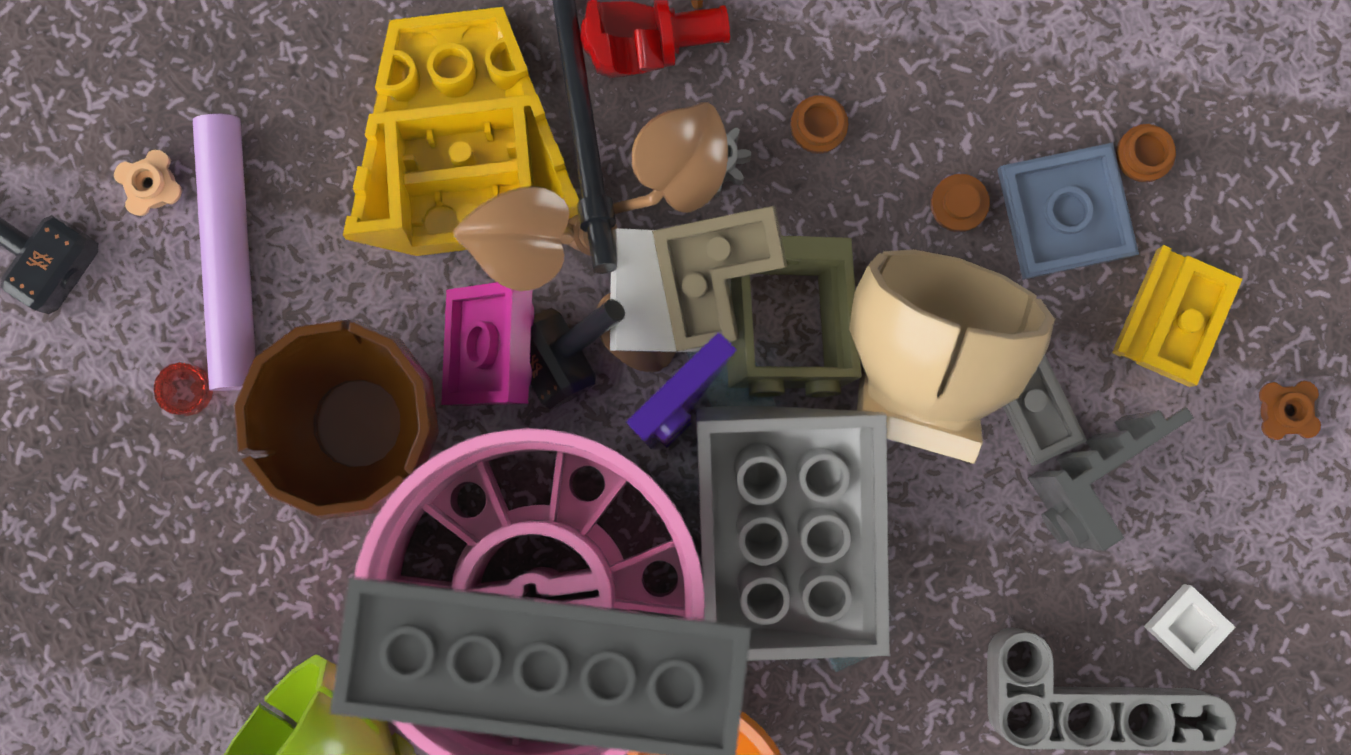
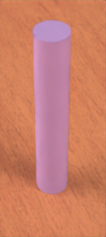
(224, 250)

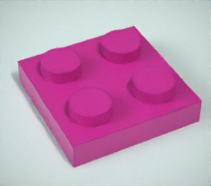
(487, 346)

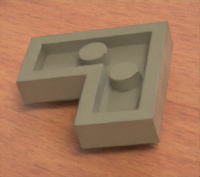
(699, 261)

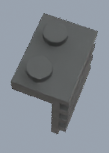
(1072, 505)

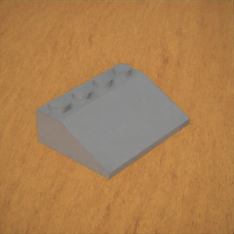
(795, 528)

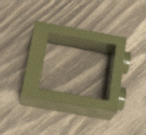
(833, 264)

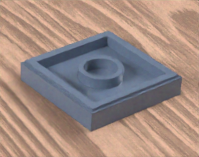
(1067, 211)

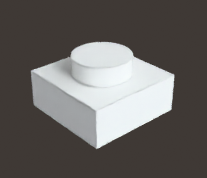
(1189, 626)

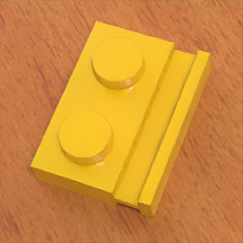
(1177, 316)

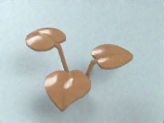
(523, 230)

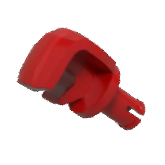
(641, 39)

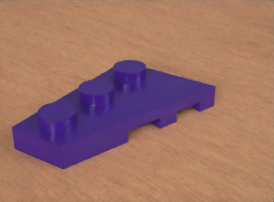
(667, 411)

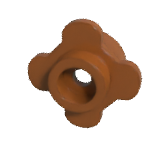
(1277, 398)

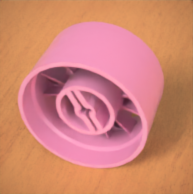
(567, 518)

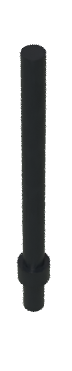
(595, 208)

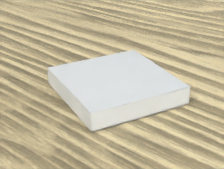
(641, 292)

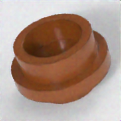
(819, 124)
(1146, 153)
(960, 203)

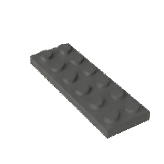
(540, 669)

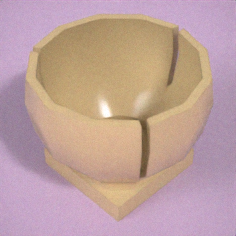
(943, 347)

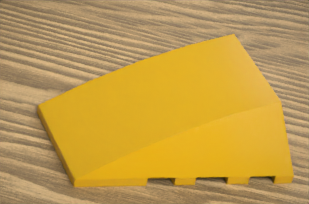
(449, 132)

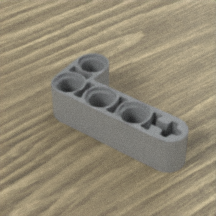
(1108, 708)

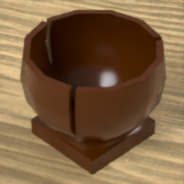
(337, 417)

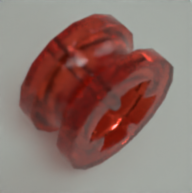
(165, 390)

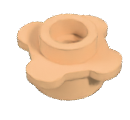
(164, 187)

